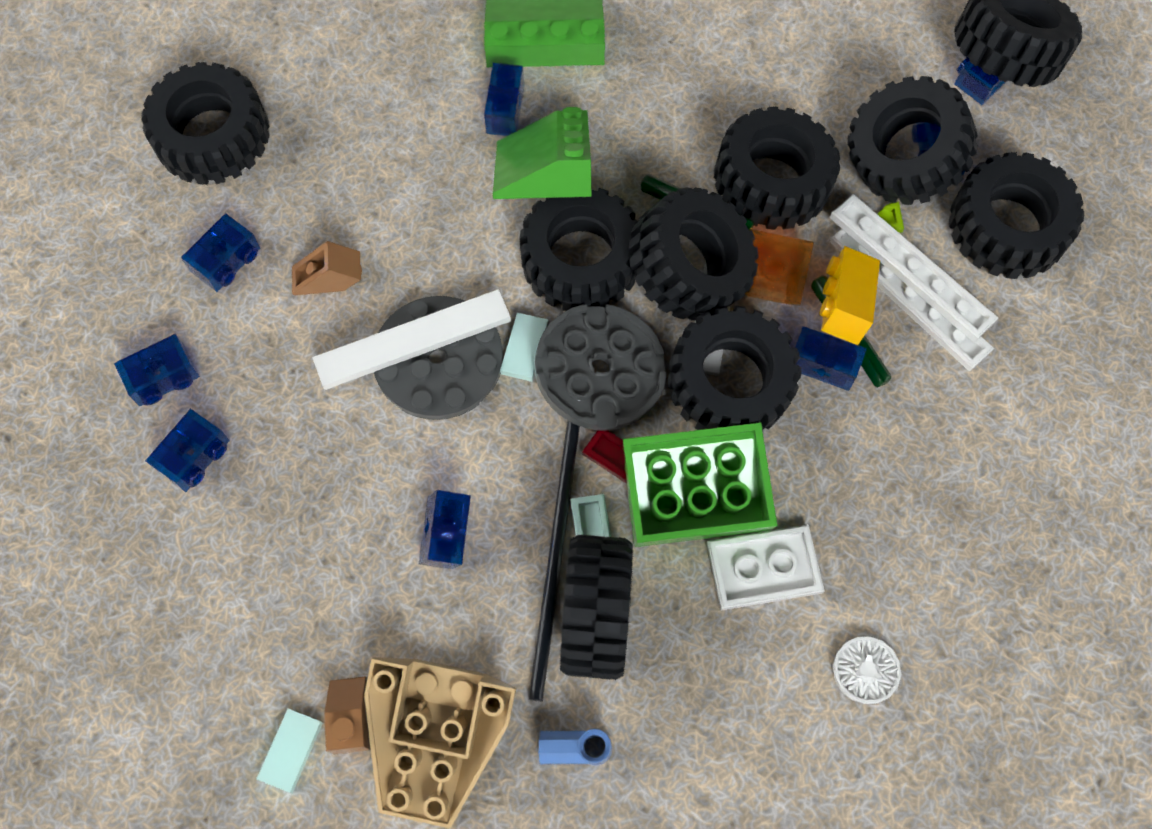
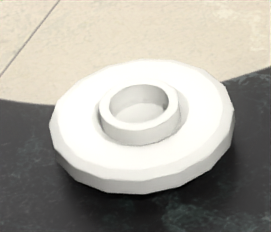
(867, 670)

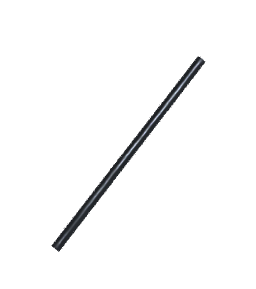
(554, 564)

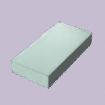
(522, 346)
(590, 516)
(289, 751)

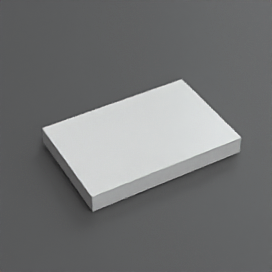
(765, 567)

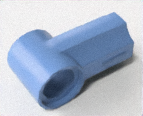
(569, 747)

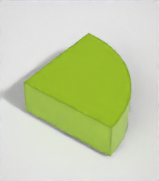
(892, 215)

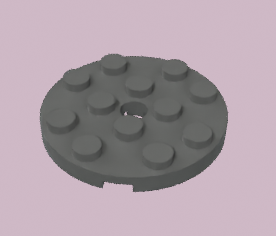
(447, 387)
(600, 399)

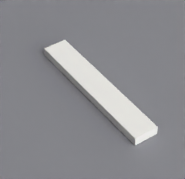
(914, 268)
(935, 324)
(411, 339)

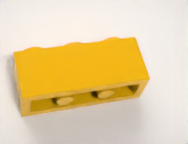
(850, 295)

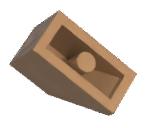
(326, 270)
(346, 716)

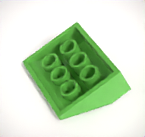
(544, 32)
(545, 158)
(698, 485)

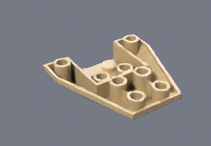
(431, 735)

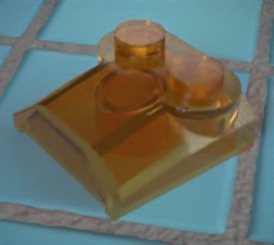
(781, 268)

